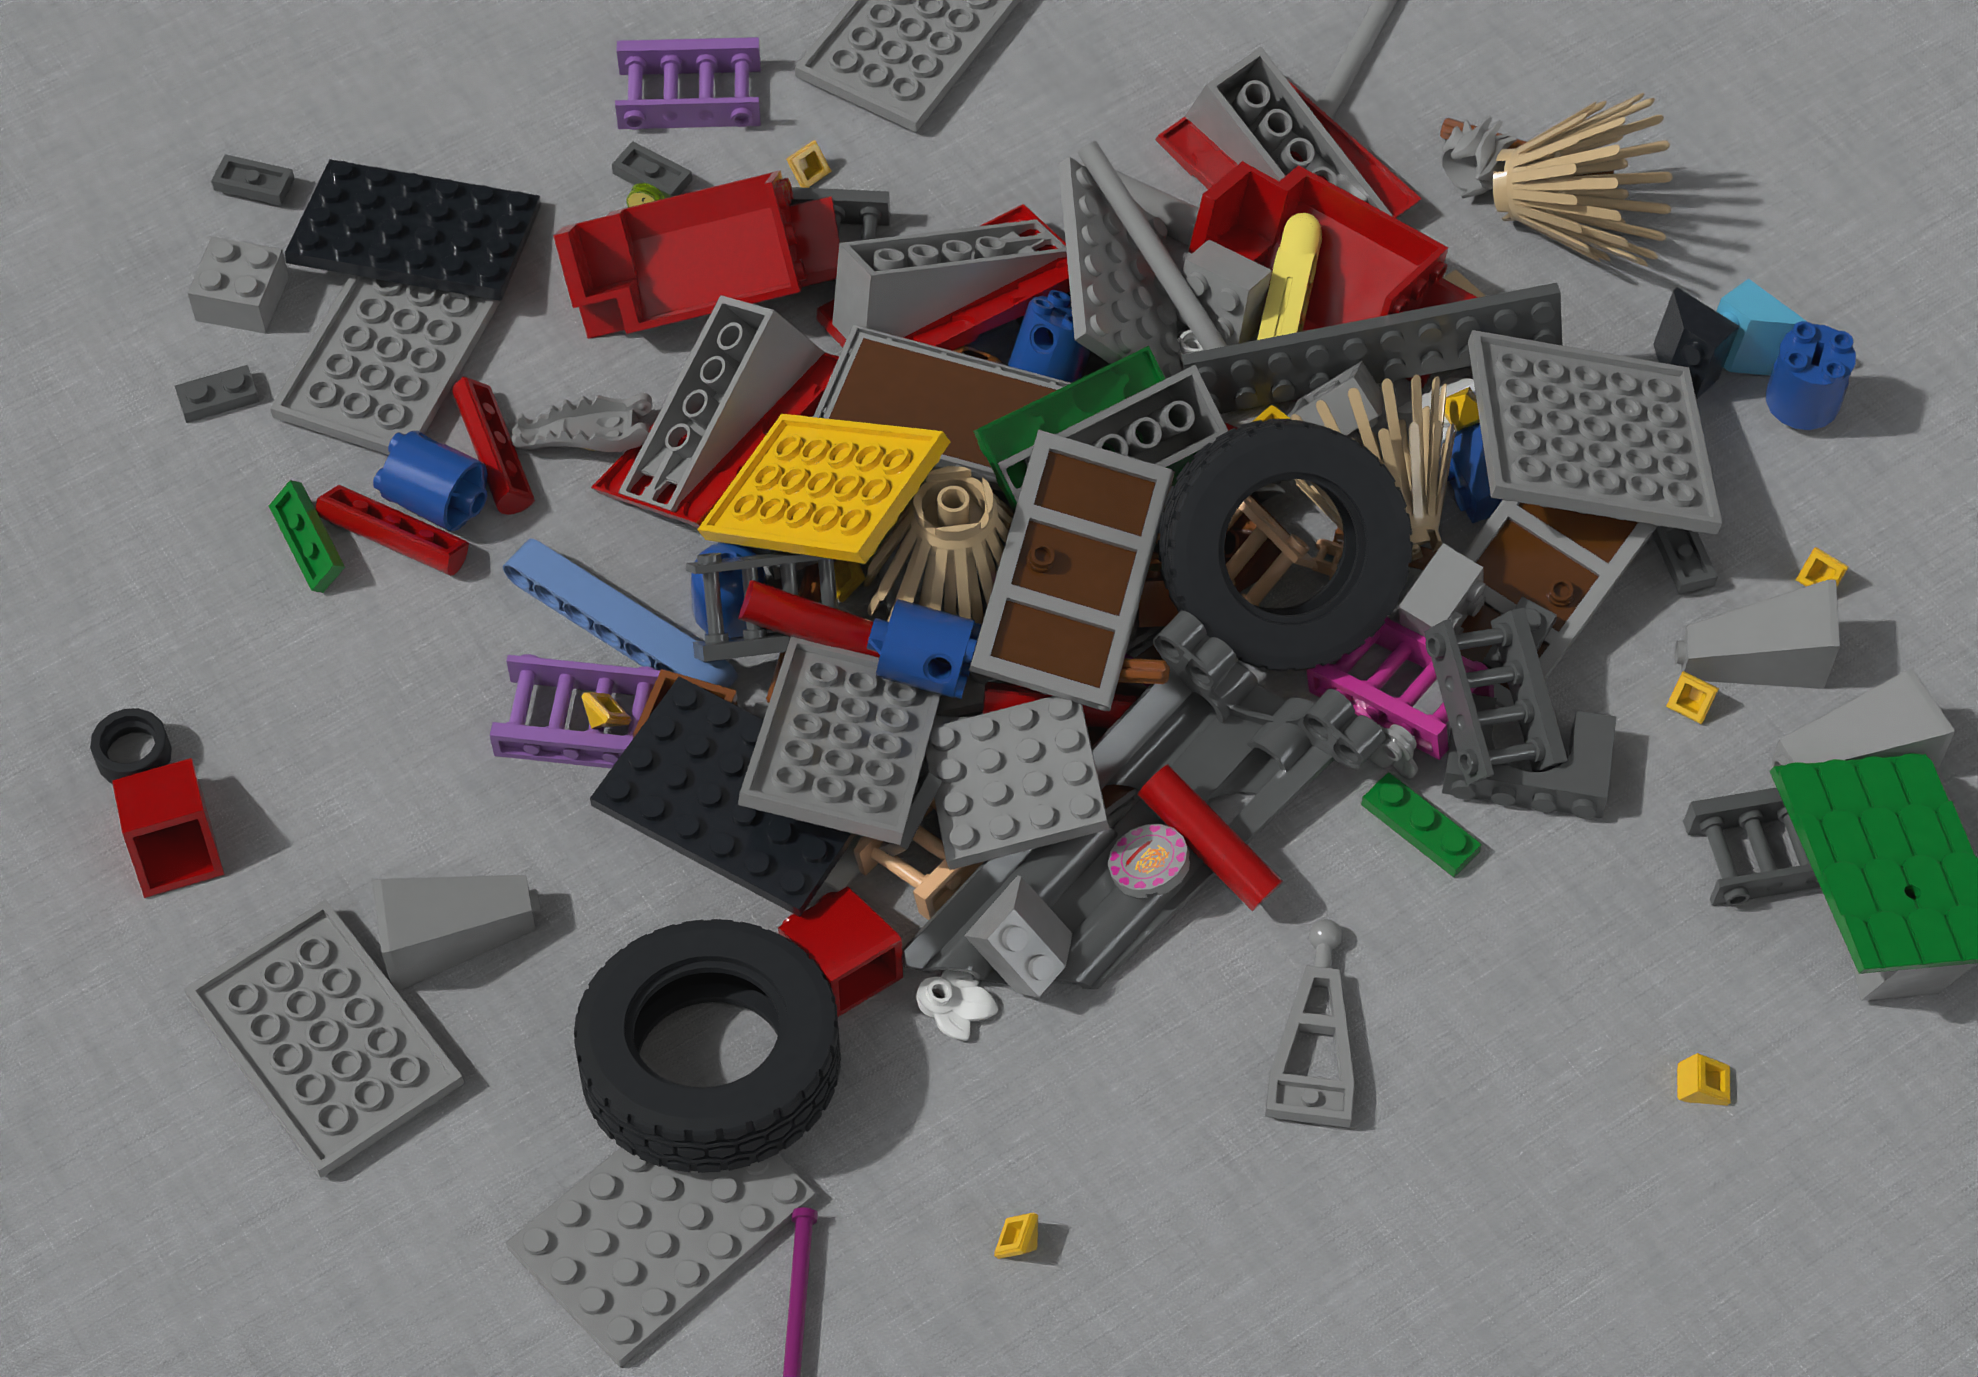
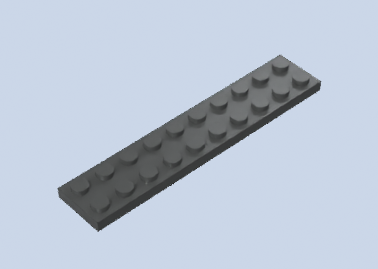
(1388, 345)

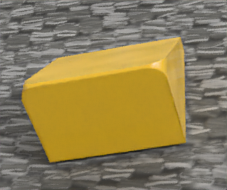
(1703, 1080)

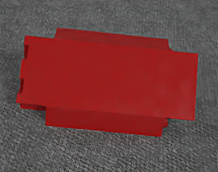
(688, 249)
(1366, 257)

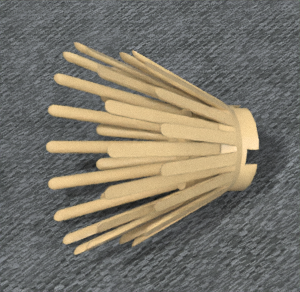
(1546, 195)
(1418, 473)
(952, 526)

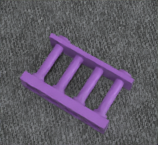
(688, 57)
(553, 741)

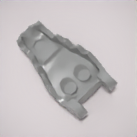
(592, 425)

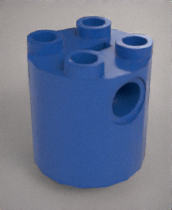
(1047, 340)
(1810, 376)
(432, 480)
(925, 648)

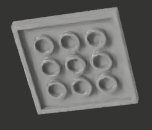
(1015, 780)

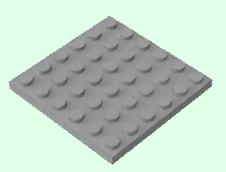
(1592, 433)

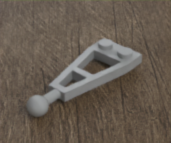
(1305, 1096)

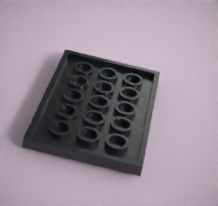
(413, 229)
(683, 790)

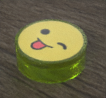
(643, 193)

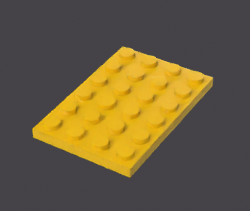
(824, 487)

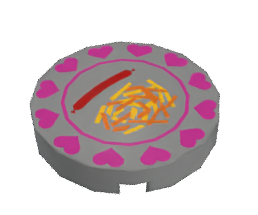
(1149, 860)

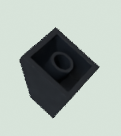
(1694, 338)

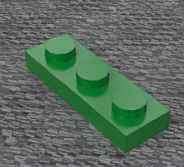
(306, 536)
(1421, 824)

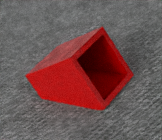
(167, 827)
(849, 946)

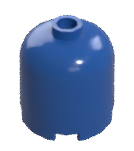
(730, 587)

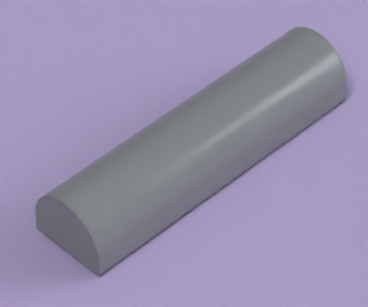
(1175, 213)

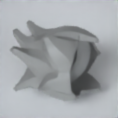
(1472, 154)

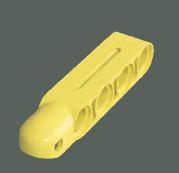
(1292, 277)

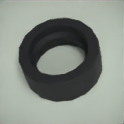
(120, 724)

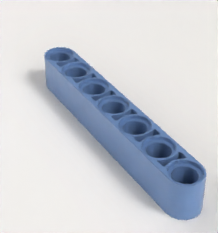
(610, 614)

